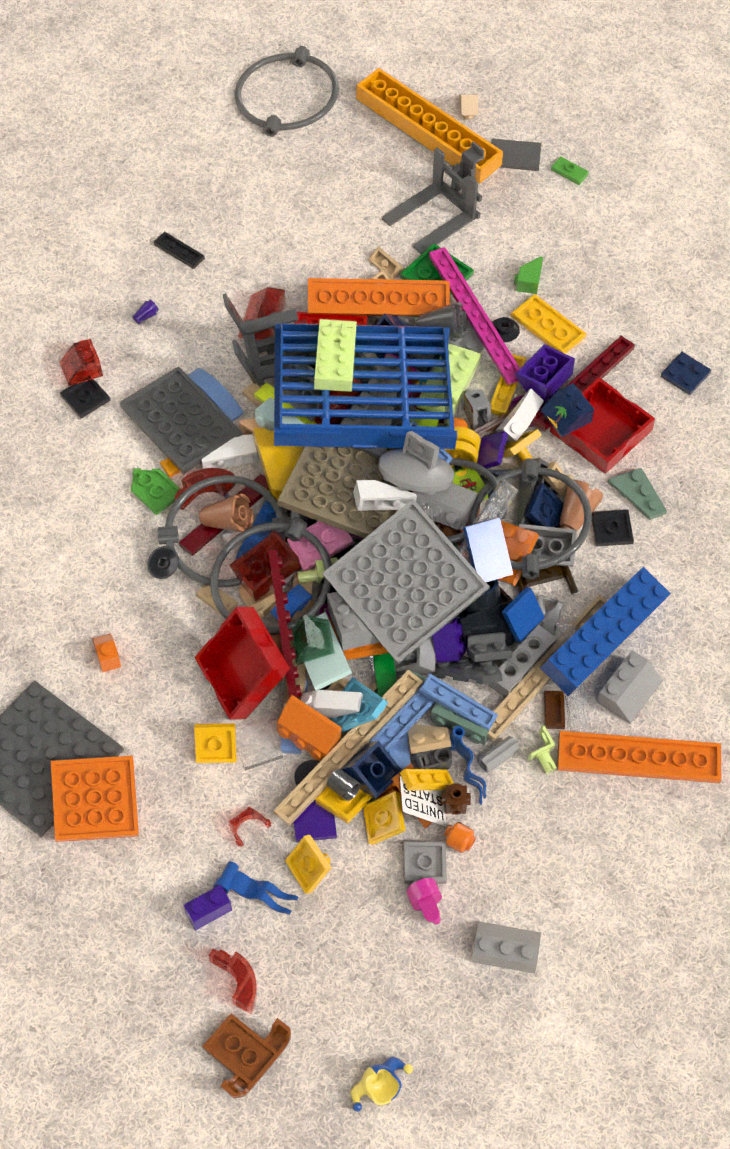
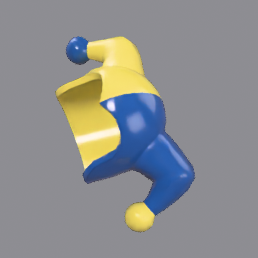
(380, 1083)

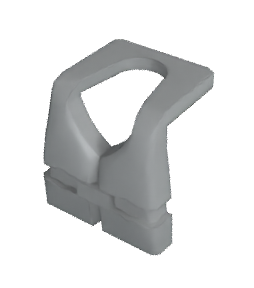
(551, 616)

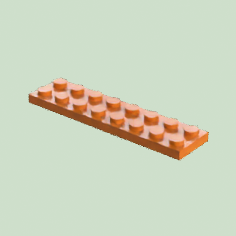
(376, 296)
(639, 756)

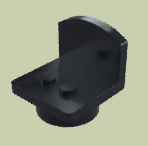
(486, 614)

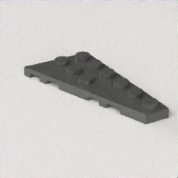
(375, 452)

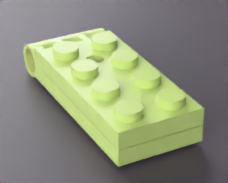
(335, 355)
(462, 369)

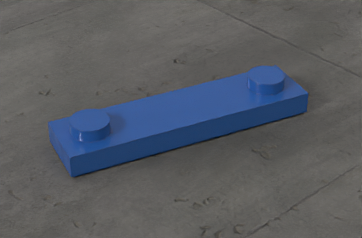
(264, 516)

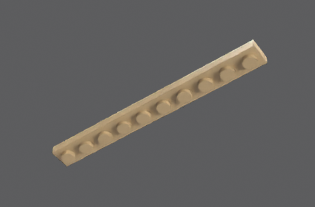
(532, 682)
(345, 750)

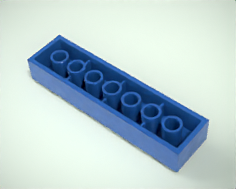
(605, 631)

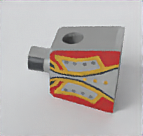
(476, 401)

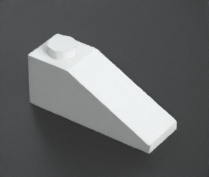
(521, 416)
(235, 452)
(380, 496)
(333, 703)

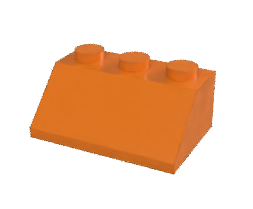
(308, 729)

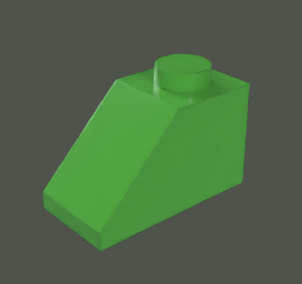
(529, 276)

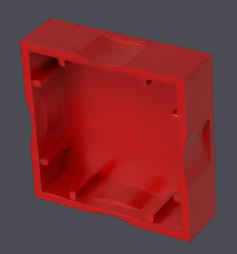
(614, 428)
(242, 663)

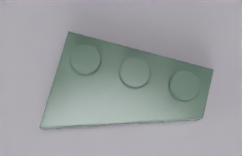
(640, 492)

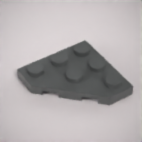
(481, 672)

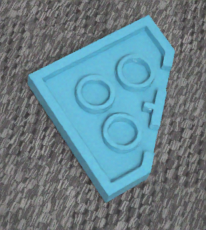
(370, 707)

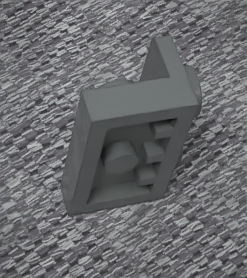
(488, 647)

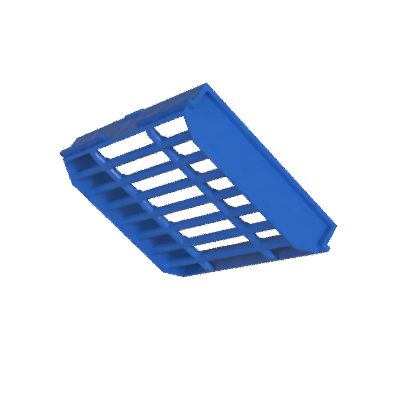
(368, 339)

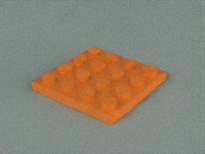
(94, 798)

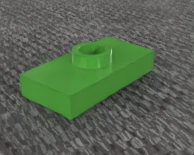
(569, 170)

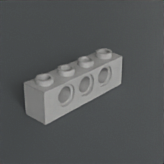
(537, 638)

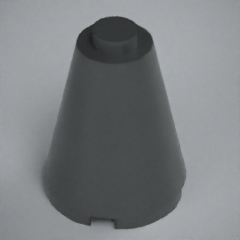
(448, 317)

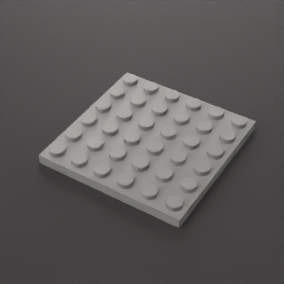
(405, 581)

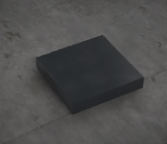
(85, 397)
(612, 528)

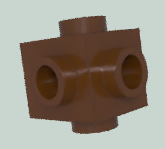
(456, 799)

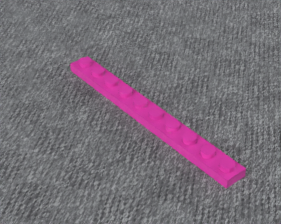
(476, 315)

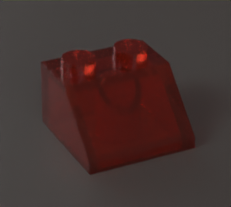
(81, 363)

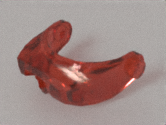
(248, 814)

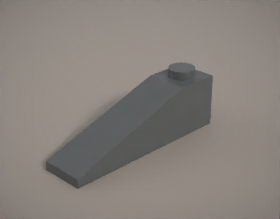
(526, 492)

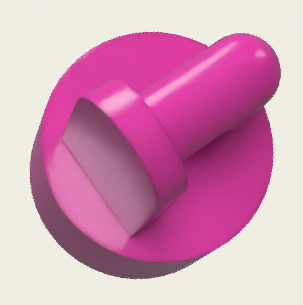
(424, 896)

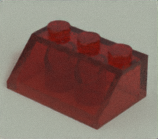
(261, 305)
(254, 566)

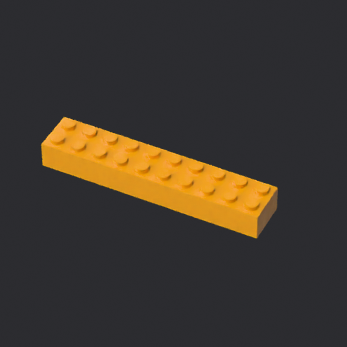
(425, 121)

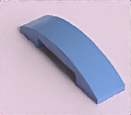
(216, 393)

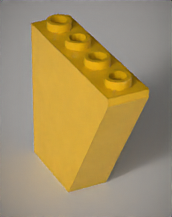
(275, 460)

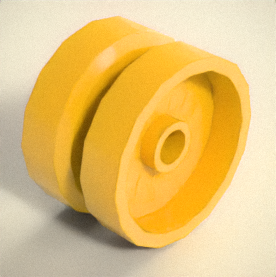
(466, 445)

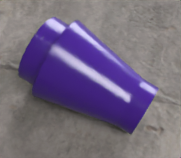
(145, 312)

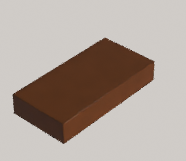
(554, 710)

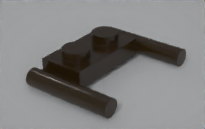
(547, 575)

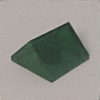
(312, 639)

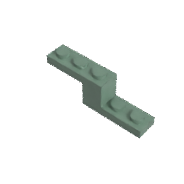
(444, 717)

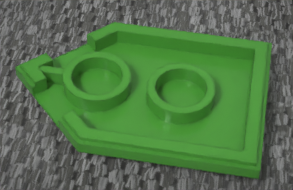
(153, 489)

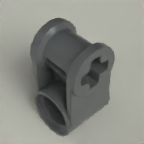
(431, 759)

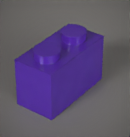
(448, 642)
(207, 907)

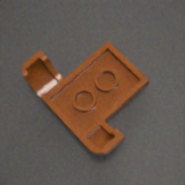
(246, 1052)

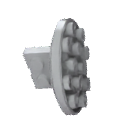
(416, 466)

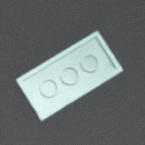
(330, 667)

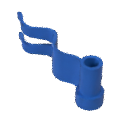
(458, 745)
(252, 889)

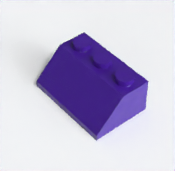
(546, 372)

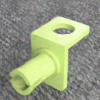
(314, 575)
(543, 753)

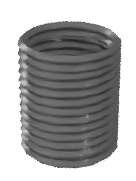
(343, 784)

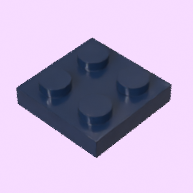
(686, 373)
(545, 507)

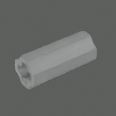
(498, 754)

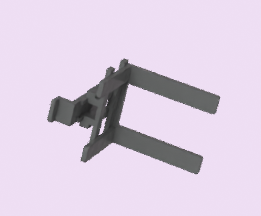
(462, 178)
(260, 367)

